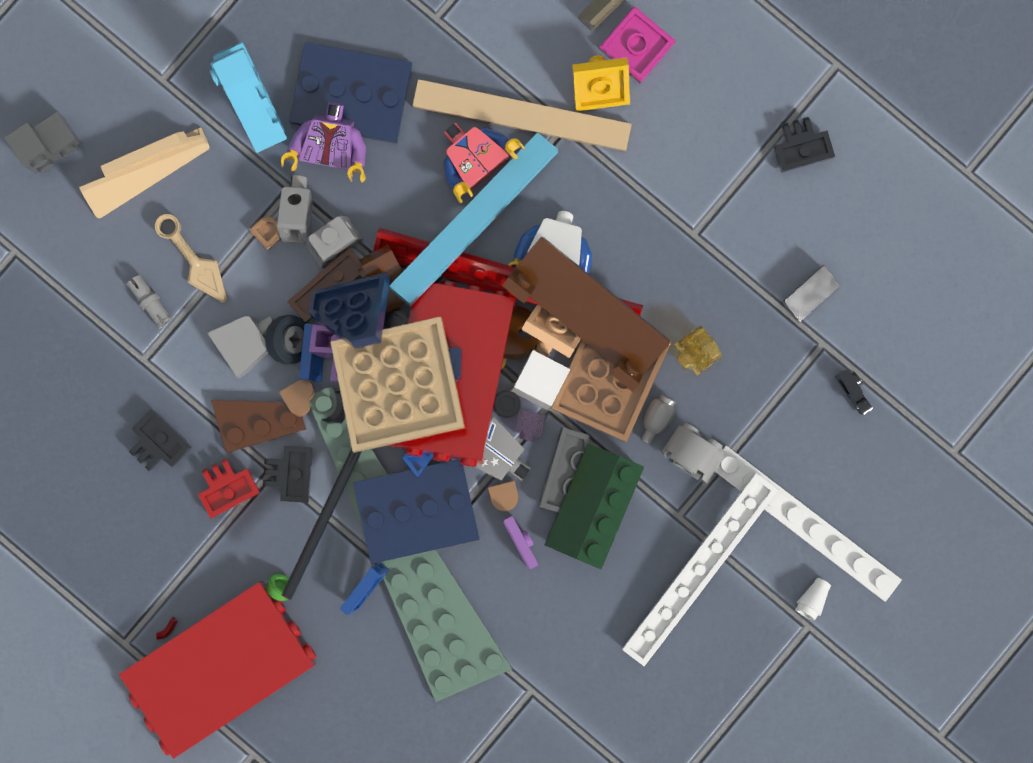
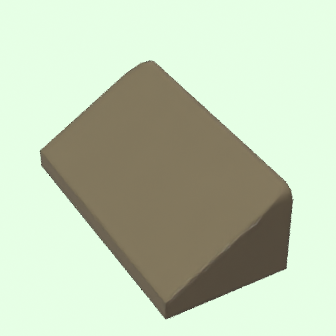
(598, 12)

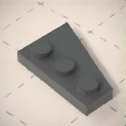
(563, 465)

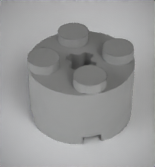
(693, 453)

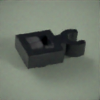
(851, 385)

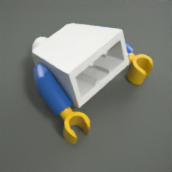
(561, 235)

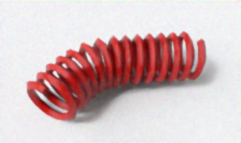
(167, 630)

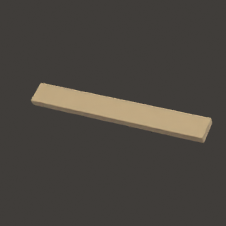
(522, 115)

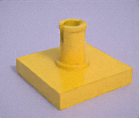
(601, 83)

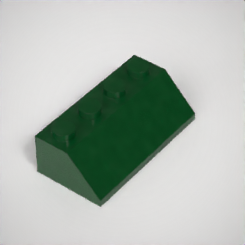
(594, 506)

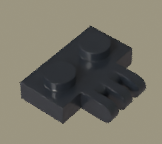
(802, 146)
(158, 441)
(291, 474)

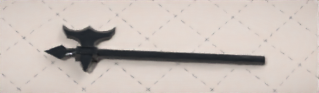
(327, 511)

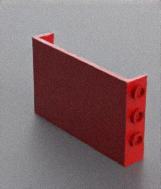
(480, 327)
(217, 669)

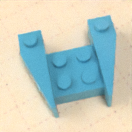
(248, 96)

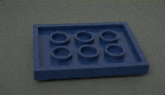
(366, 84)
(416, 514)

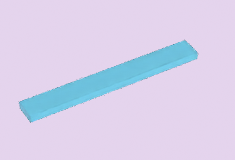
(473, 219)

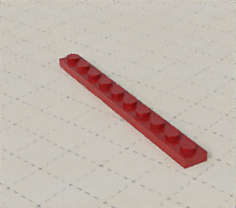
(465, 269)

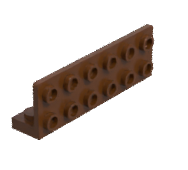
(588, 311)

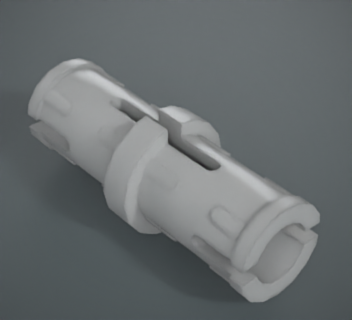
(149, 301)

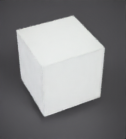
(540, 380)

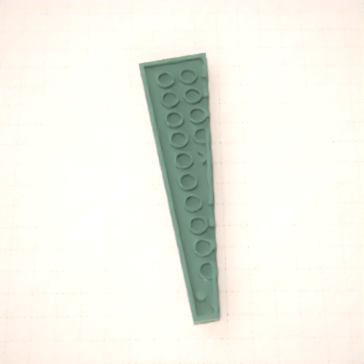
(434, 610)

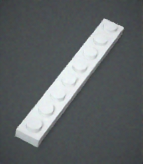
(813, 529)
(700, 569)

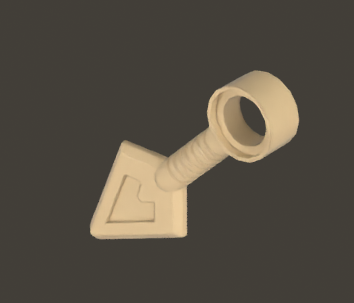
(202, 272)

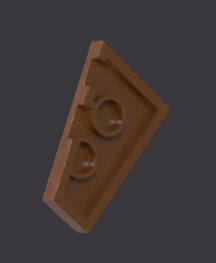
(254, 422)

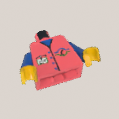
(475, 156)

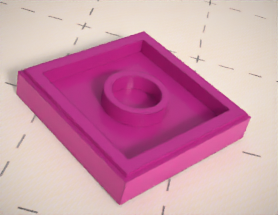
(639, 41)

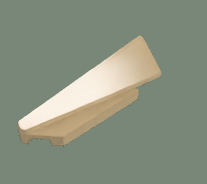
(142, 169)

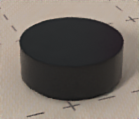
(507, 404)

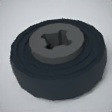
(277, 339)

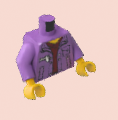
(329, 142)

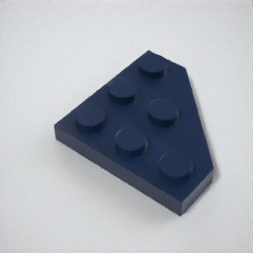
(353, 309)

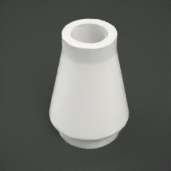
(813, 600)

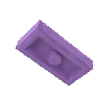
(522, 541)

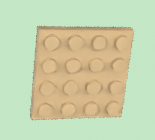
(398, 386)

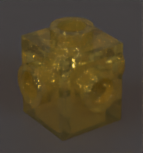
(697, 351)

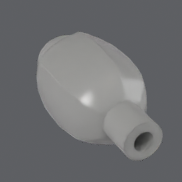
(658, 417)

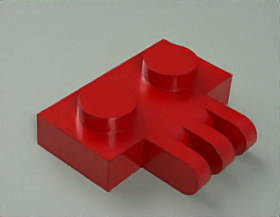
(226, 489)

